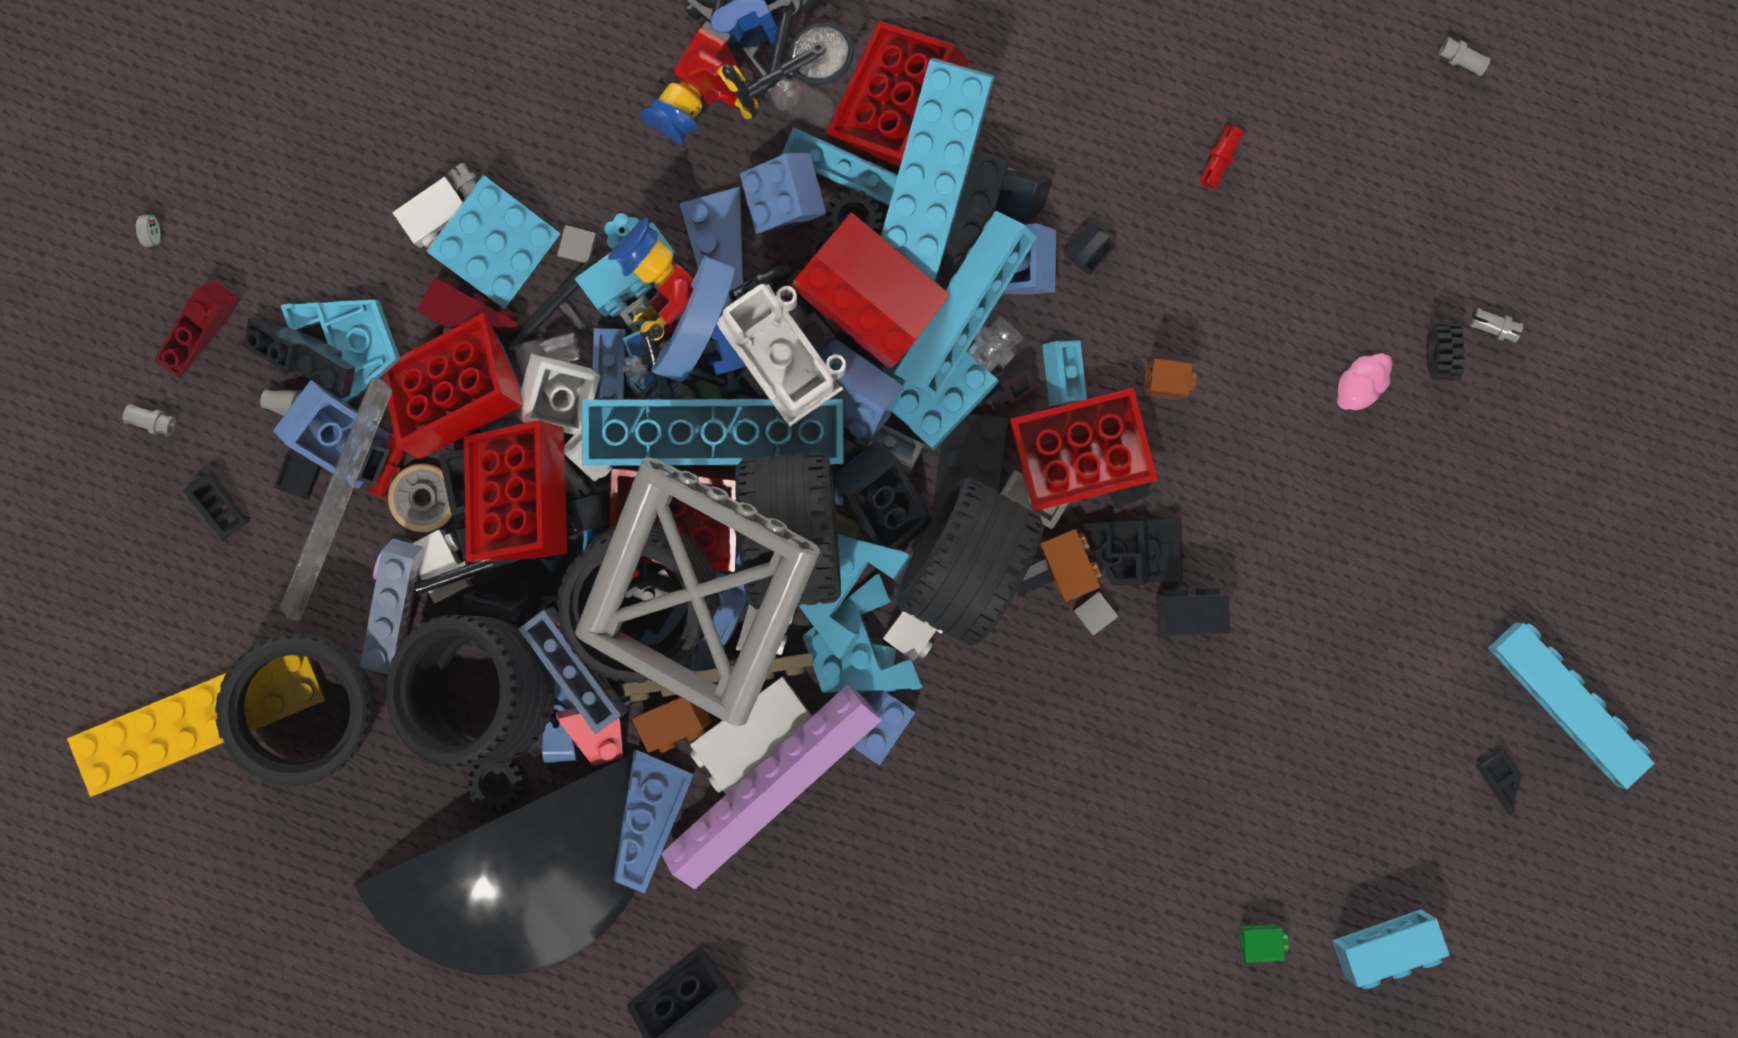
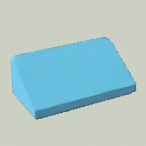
(1064, 372)

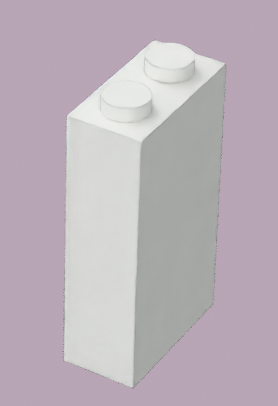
(736, 750)

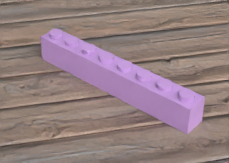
(770, 787)

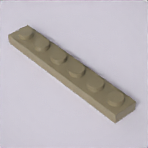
(791, 664)

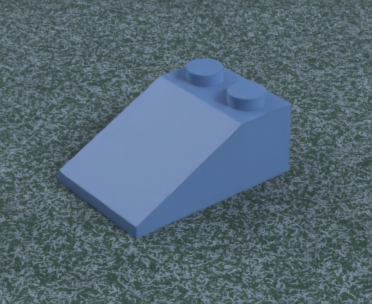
(867, 392)
(320, 426)

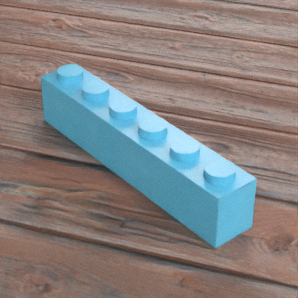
(971, 299)
(1571, 705)

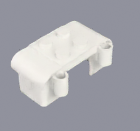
(779, 352)

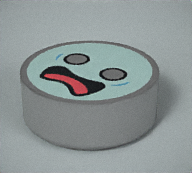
(148, 230)

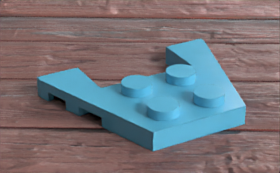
(356, 330)
(854, 558)
(860, 664)

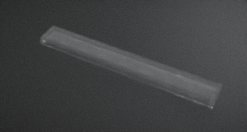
(335, 499)

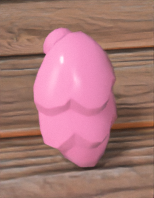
(1364, 381)

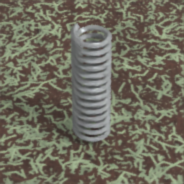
(570, 316)

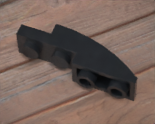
(302, 353)

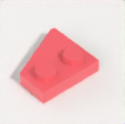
(598, 747)

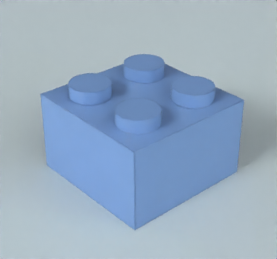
(783, 193)

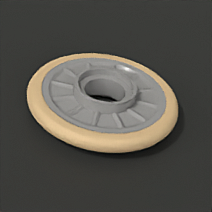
(402, 500)

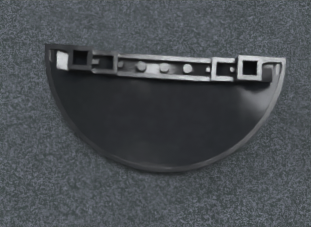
(516, 887)

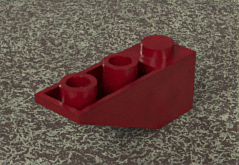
(452, 308)
(197, 326)

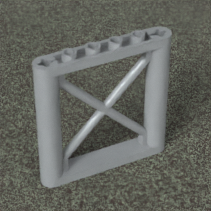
(790, 566)

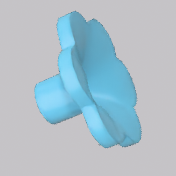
(614, 227)

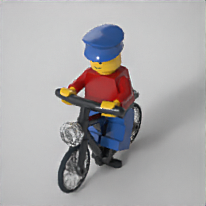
(735, 37)
(653, 263)

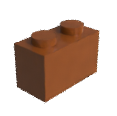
(1169, 379)
(1070, 565)
(669, 722)

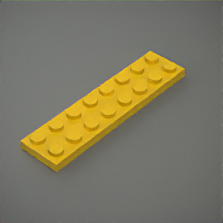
(187, 724)

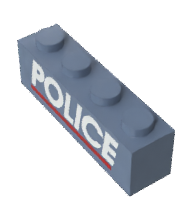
(391, 604)
(584, 687)

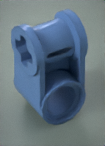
(556, 742)

